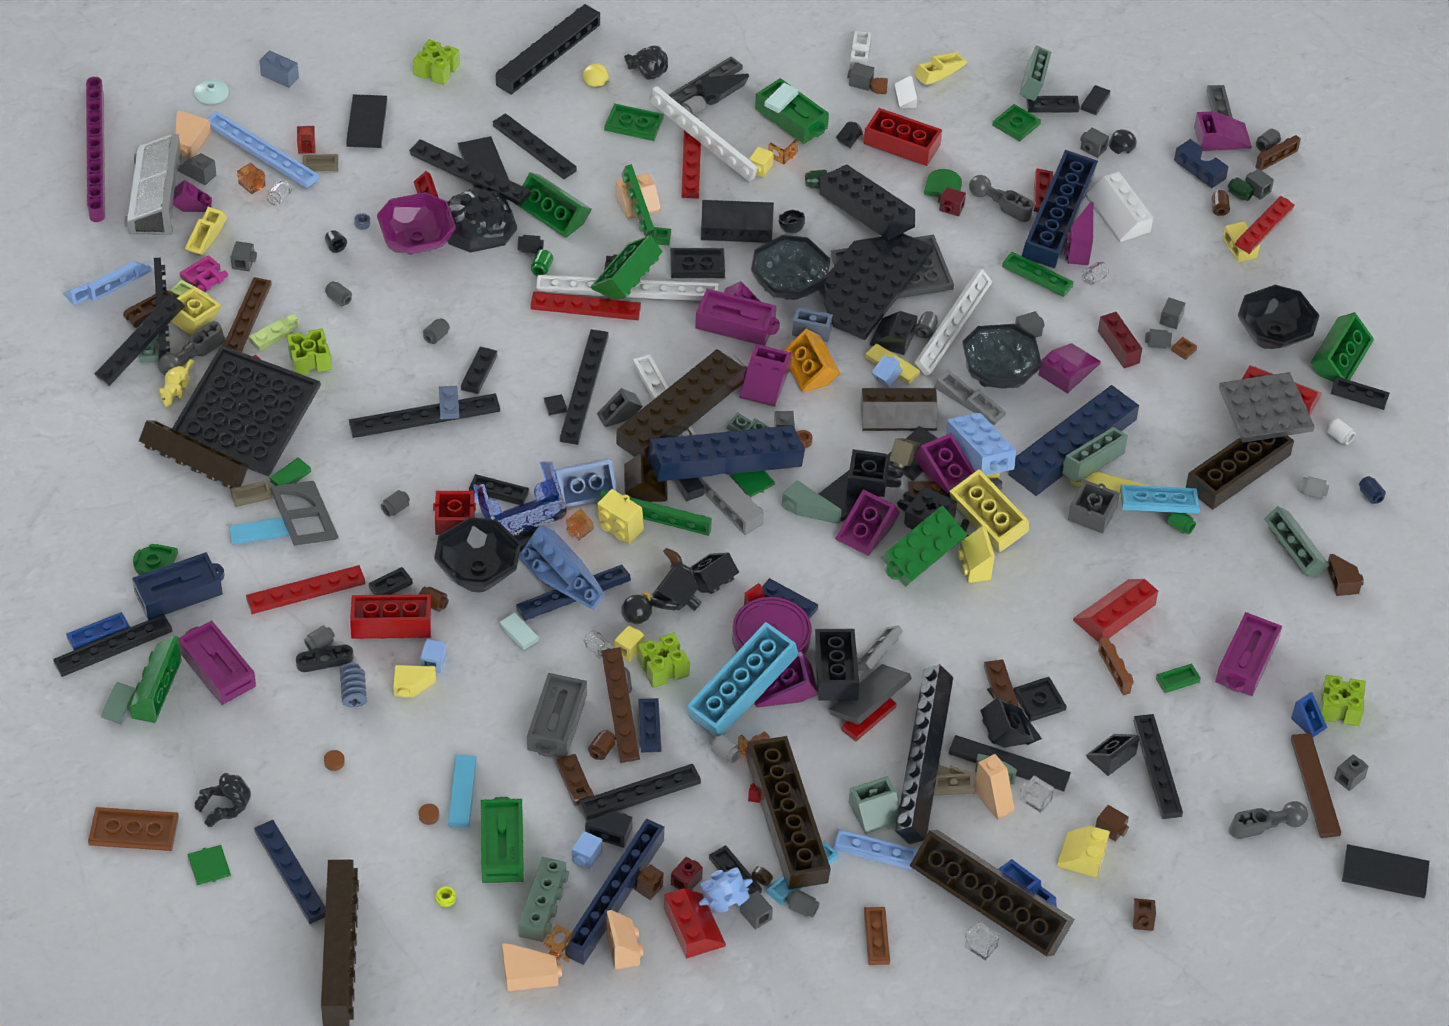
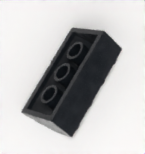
(737, 221)

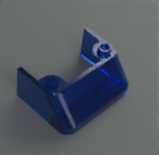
(545, 509)

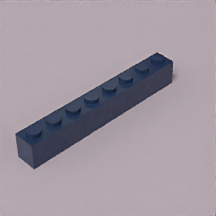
(614, 890)

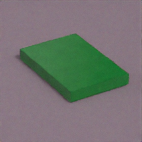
(634, 122)

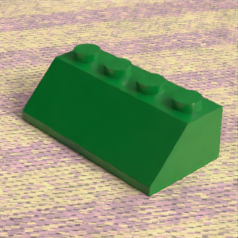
(554, 205)
(628, 268)
(1342, 348)
(156, 680)

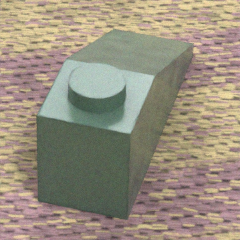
(808, 503)

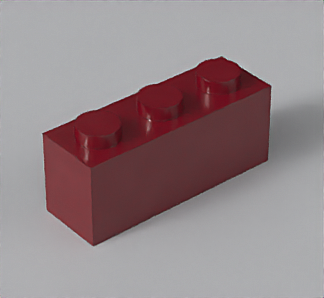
(1120, 339)

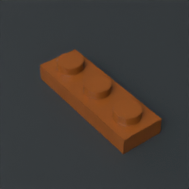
(1115, 665)

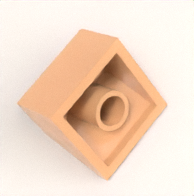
(649, 193)
(623, 940)

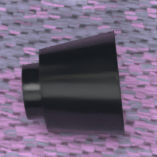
(335, 241)

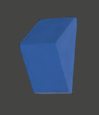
(1308, 715)

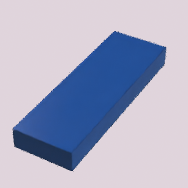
(97, 631)

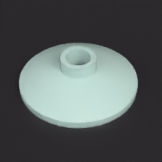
(211, 92)

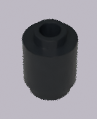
(530, 243)

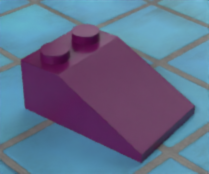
(1081, 238)
(1067, 366)
(944, 462)
(868, 523)
(792, 685)

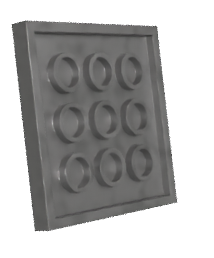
(1266, 407)

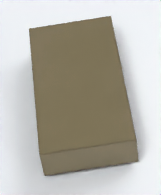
(322, 162)
(251, 493)

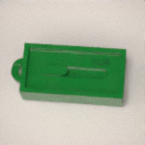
(799, 118)
(923, 546)
(502, 840)

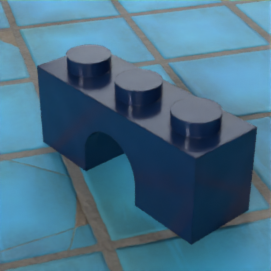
(1209, 172)

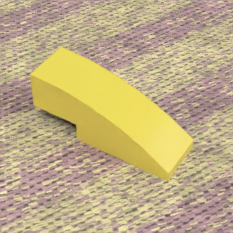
(939, 67)
(206, 231)

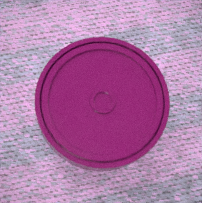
(777, 612)

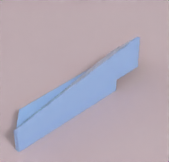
(108, 283)

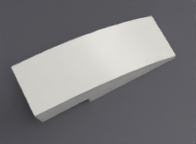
(860, 48)

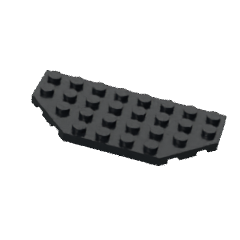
(870, 280)

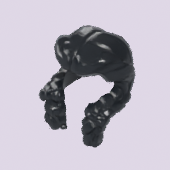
(650, 61)
(231, 787)

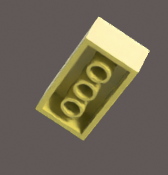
(987, 506)

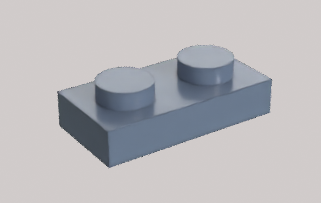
(448, 402)

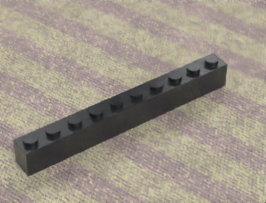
(924, 754)

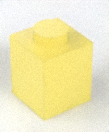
(763, 160)
(628, 642)

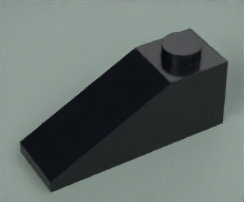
(719, 87)

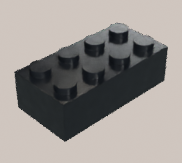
(836, 664)

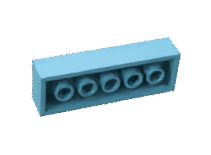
(742, 680)

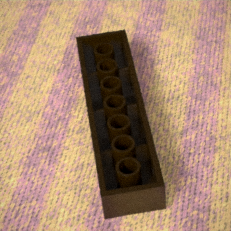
(681, 403)
(787, 813)
(992, 892)
(340, 943)

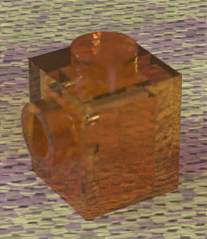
(251, 178)
(579, 524)

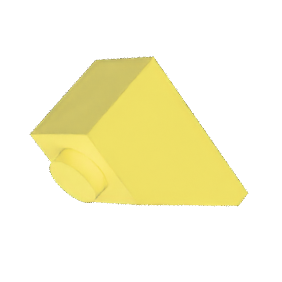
(413, 680)

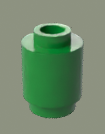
(541, 262)
(1181, 522)

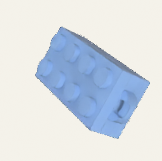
(982, 444)

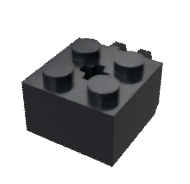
(872, 473)
(922, 505)

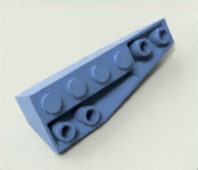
(560, 567)

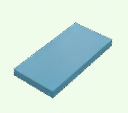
(1159, 499)

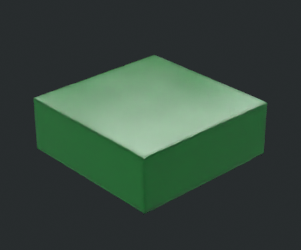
(662, 235)

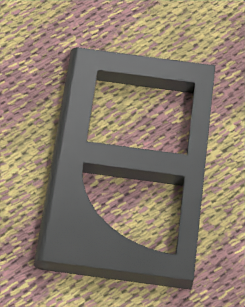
(309, 492)

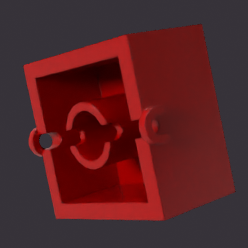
(452, 509)

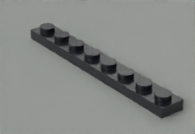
(470, 172)
(584, 387)
(421, 416)

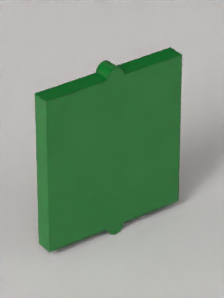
(753, 482)
(209, 865)

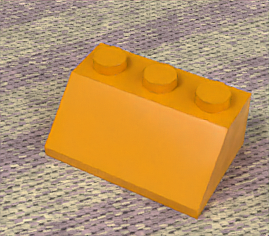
(811, 362)

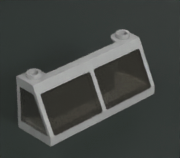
(154, 186)

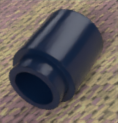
(1372, 490)

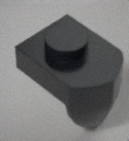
(850, 133)

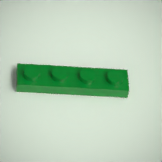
(639, 207)
(1037, 274)

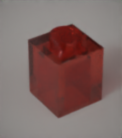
(306, 139)

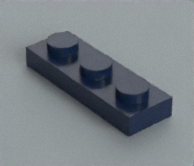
(774, 589)
(649, 725)

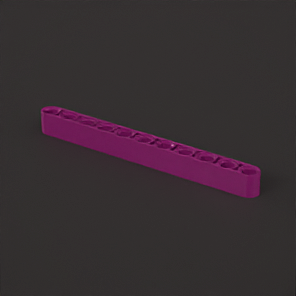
(95, 149)

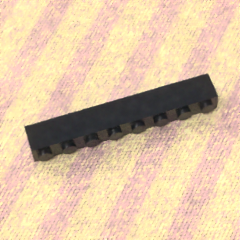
(547, 49)

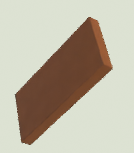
(133, 829)

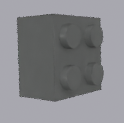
(1093, 506)

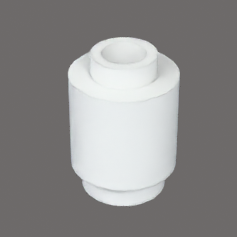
(1341, 431)

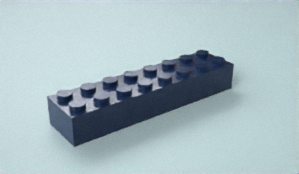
(1059, 209)
(725, 453)
(1043, 460)

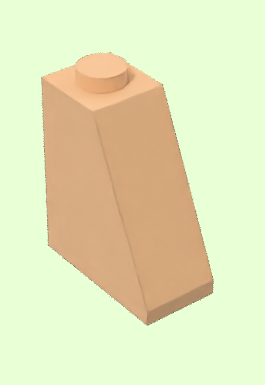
(192, 132)
(994, 787)
(529, 968)

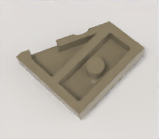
(954, 781)

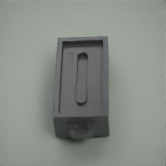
(557, 715)

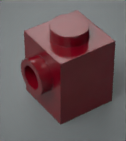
(952, 201)
(686, 874)

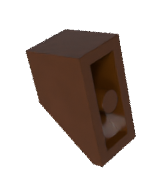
(1344, 576)

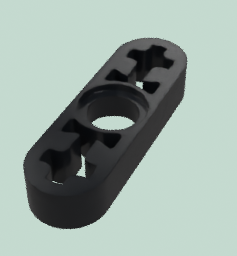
(329, 651)

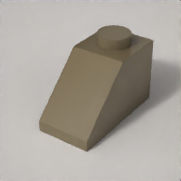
(903, 452)

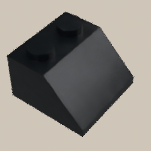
(895, 332)
(714, 571)
(1006, 724)

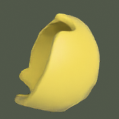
(595, 75)

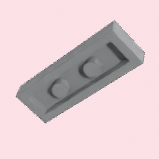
(879, 647)

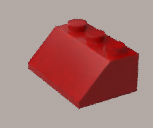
(692, 922)

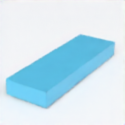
(258, 531)

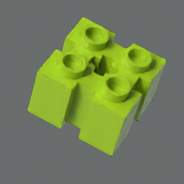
(436, 61)
(309, 351)
(663, 660)
(1342, 700)

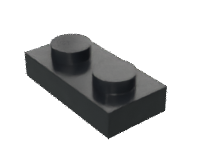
(391, 582)

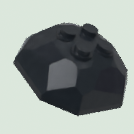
(1278, 317)
(477, 553)

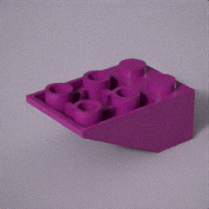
(1220, 132)
(766, 375)

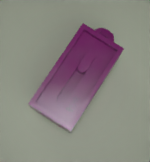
(736, 317)
(1248, 654)
(216, 662)

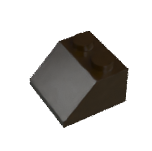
(642, 482)

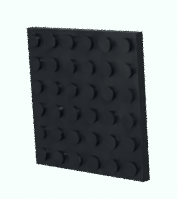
(247, 408)

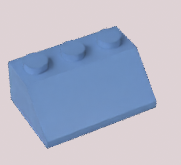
(585, 481)

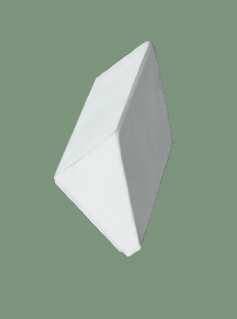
(906, 93)

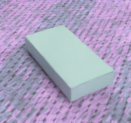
(781, 98)
(519, 631)

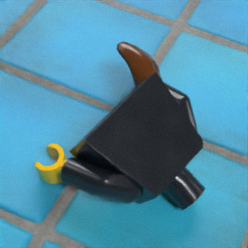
(677, 586)

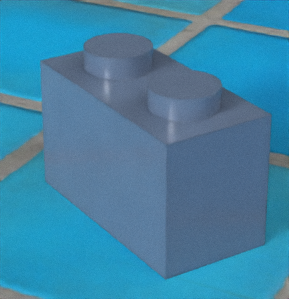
(279, 69)
(814, 321)

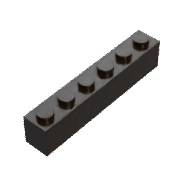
(193, 453)

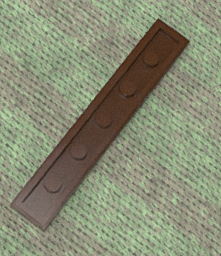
(247, 314)
(1315, 785)

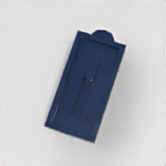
(178, 585)

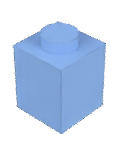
(887, 370)
(433, 654)
(586, 850)

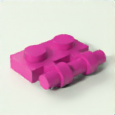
(201, 270)

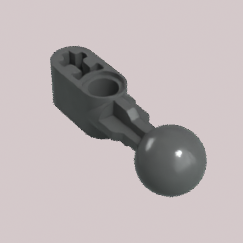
(1010, 201)
(200, 344)
(1257, 820)

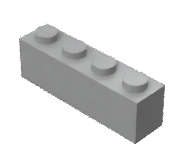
(733, 502)

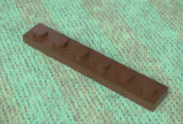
(620, 705)

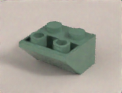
(875, 804)

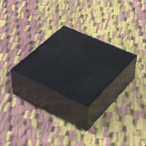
(555, 404)

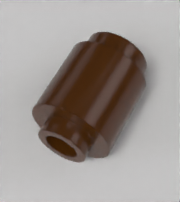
(1220, 203)
(438, 598)
(602, 745)

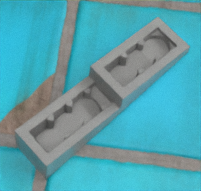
(974, 401)

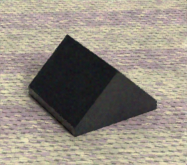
(1114, 752)

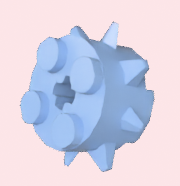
(725, 890)

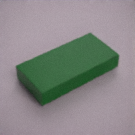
(291, 473)
(1178, 678)

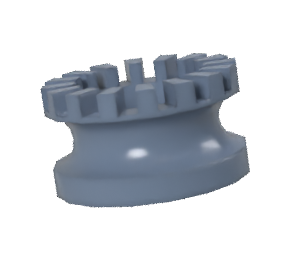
(362, 217)

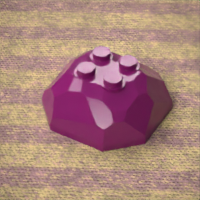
(416, 223)

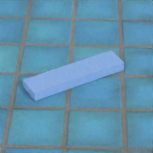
(874, 849)

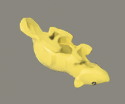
(175, 381)

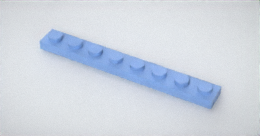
(262, 150)

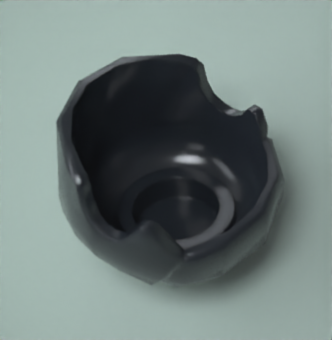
(1122, 141)
(791, 221)
(636, 609)

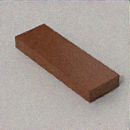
(876, 936)

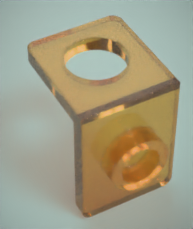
(784, 154)
(557, 949)

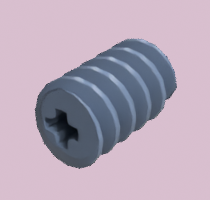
(353, 685)

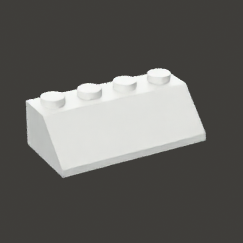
(1120, 207)

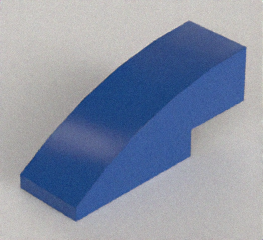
(1027, 879)

